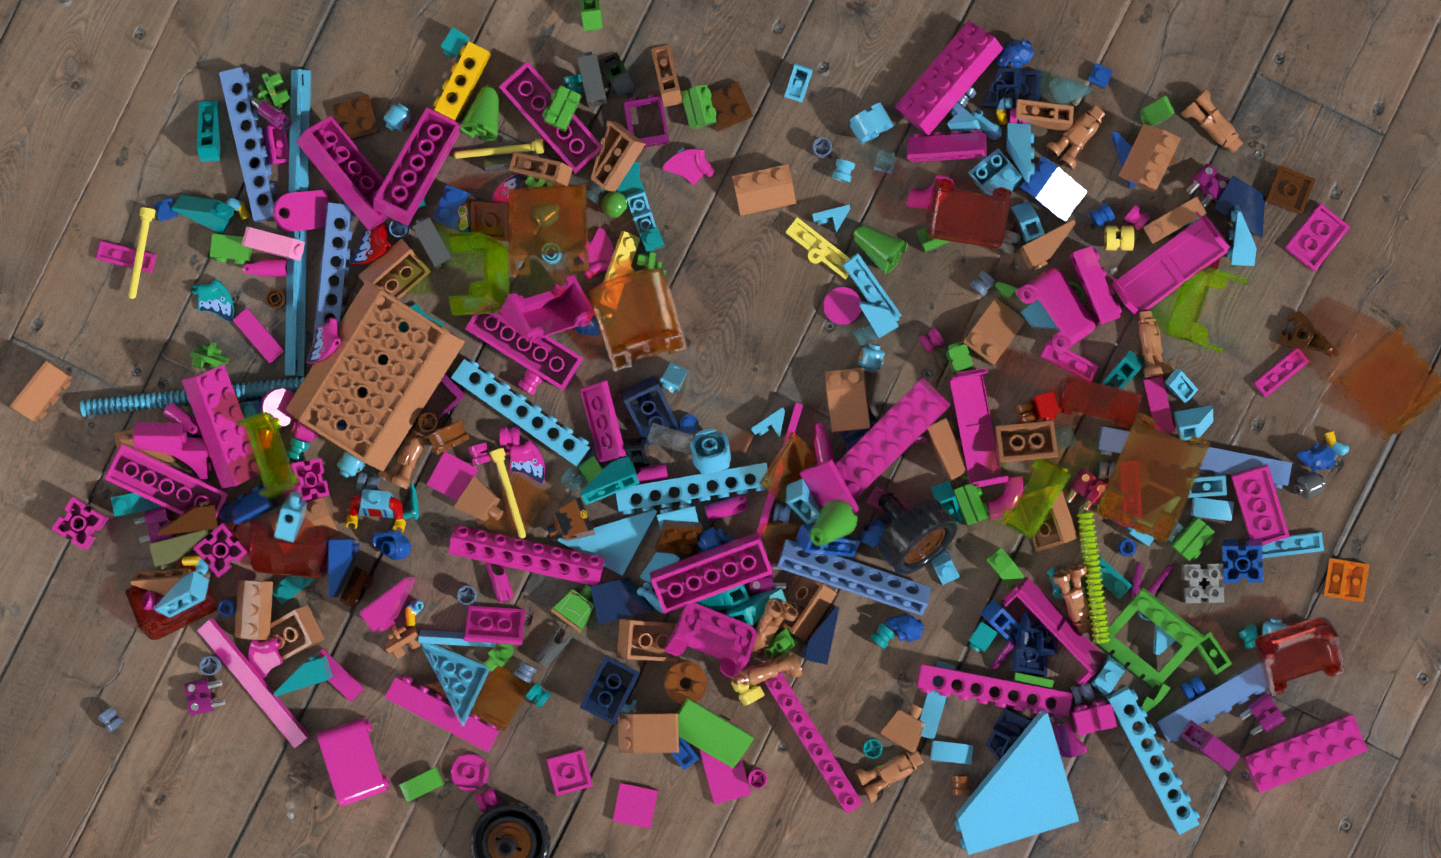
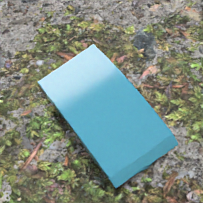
(641, 211)
(1212, 508)
(951, 752)

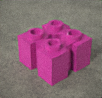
(310, 480)
(68, 525)
(210, 550)
(1092, 718)

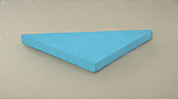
(615, 540)
(458, 676)

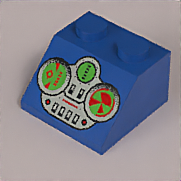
(455, 209)

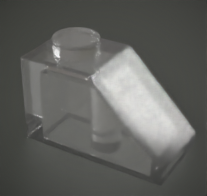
(670, 438)

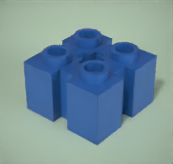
(1234, 568)

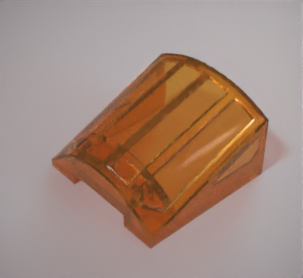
(637, 317)

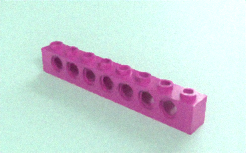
(526, 555)
(1062, 699)
(814, 742)

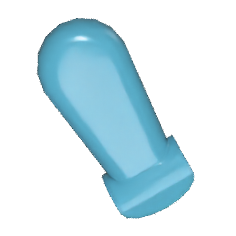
(991, 129)
(650, 596)

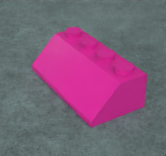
(947, 147)
(1093, 282)

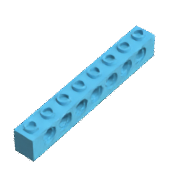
(462, 376)
(624, 497)
(1181, 822)

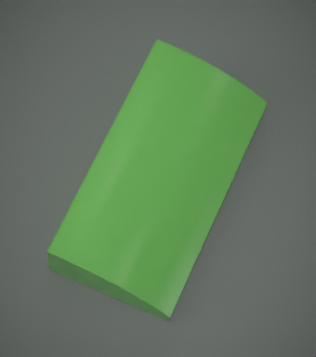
(712, 733)

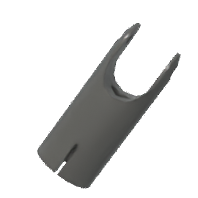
(551, 649)

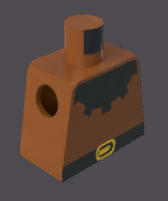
(572, 521)

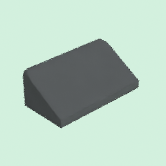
(497, 163)

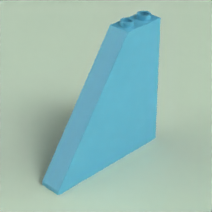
(1020, 794)

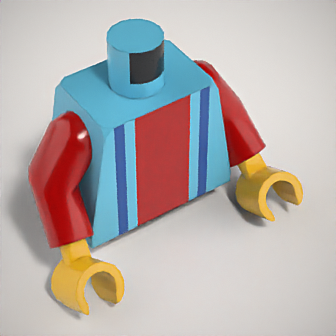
(376, 504)

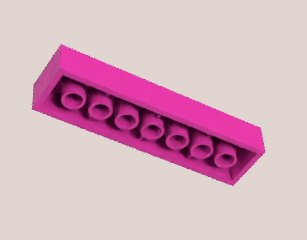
(890, 436)

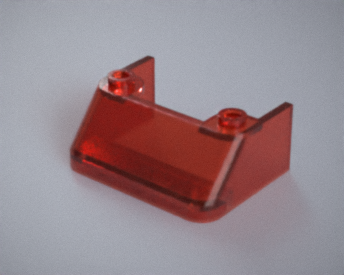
(1098, 401)

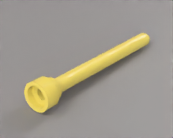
(536, 146)
(146, 216)
(498, 458)

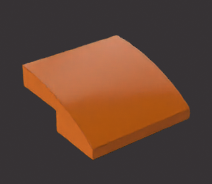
(1346, 580)

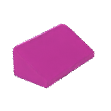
(276, 145)

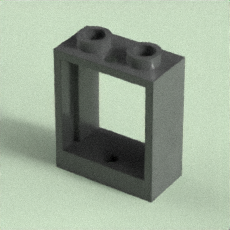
(592, 79)
(433, 242)

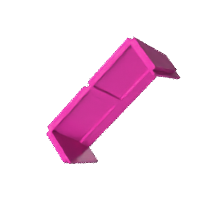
(1170, 266)
(976, 428)
(1061, 628)

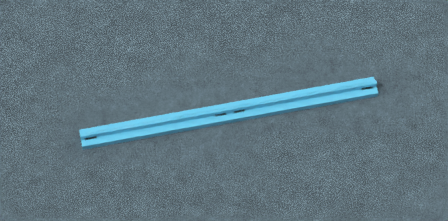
(297, 270)

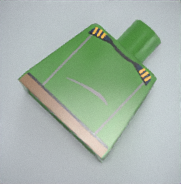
(575, 608)

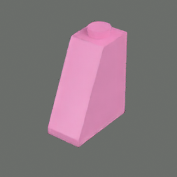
(273, 243)

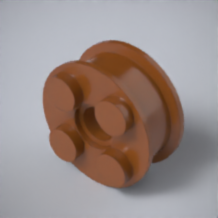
(448, 437)
(685, 670)

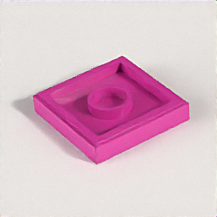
(452, 476)
(569, 772)
(635, 805)

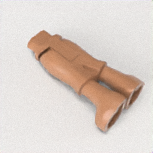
(1215, 124)
(1077, 136)
(1151, 347)
(406, 457)
(1074, 597)
(770, 623)
(771, 668)
(889, 772)

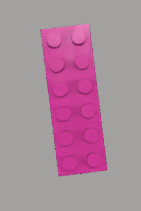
(948, 77)
(531, 96)
(416, 166)
(344, 169)
(544, 357)
(217, 417)
(161, 481)
(710, 572)
(439, 711)
(1304, 752)

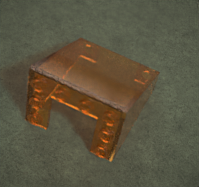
(548, 223)
(1152, 480)

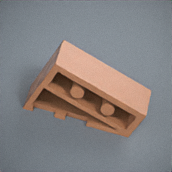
(616, 156)

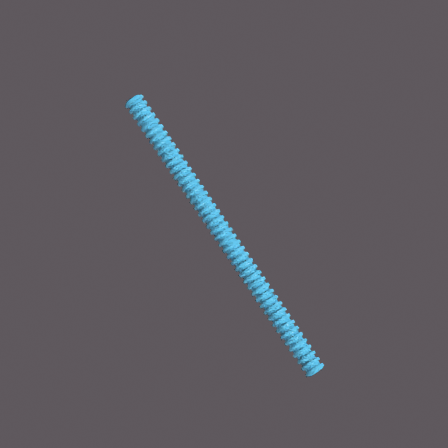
(179, 397)

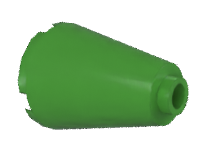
(483, 115)
(880, 247)
(833, 522)

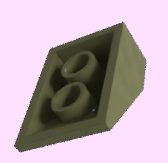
(170, 551)

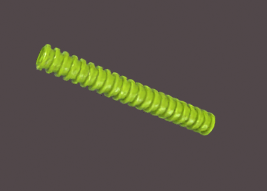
(1093, 577)

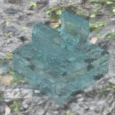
(885, 162)
(1065, 437)

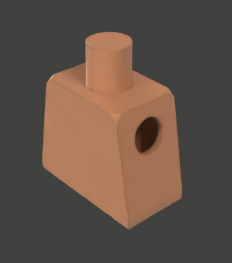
(479, 501)
(905, 728)

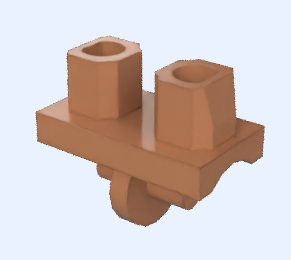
(401, 637)

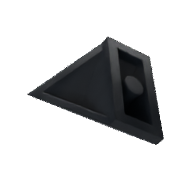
(637, 451)

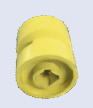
(1125, 240)
(748, 693)

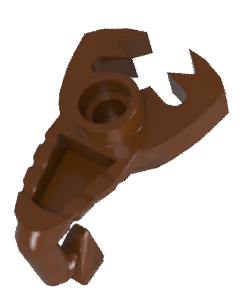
(1307, 337)

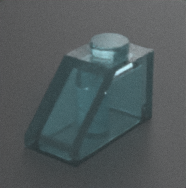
(1067, 90)

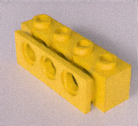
(468, 53)

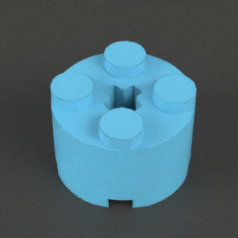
(870, 123)
(710, 451)

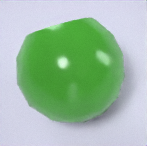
(614, 204)

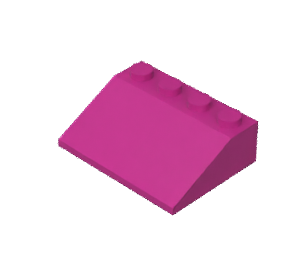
(386, 609)

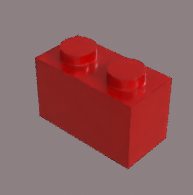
(1045, 406)

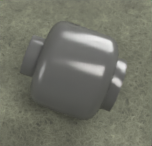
(1309, 485)

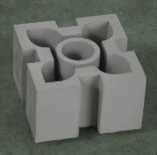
(1193, 575)

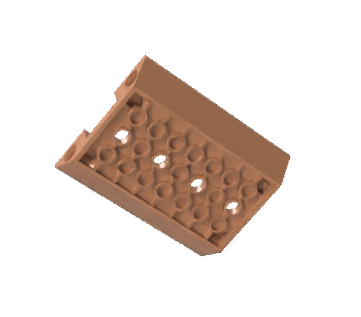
(394, 390)

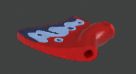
(371, 246)

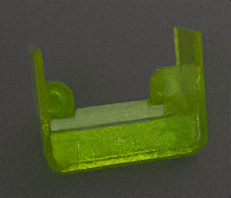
(491, 293)
(1187, 308)
(270, 454)
(1036, 498)

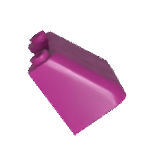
(1062, 306)
(549, 311)
(713, 635)
(352, 761)

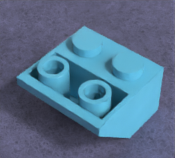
(995, 172)
(685, 514)

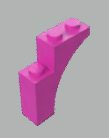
(172, 440)

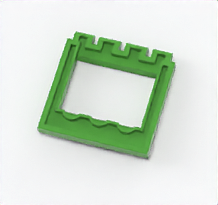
(1166, 620)

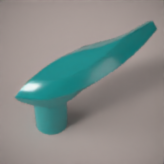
(414, 512)

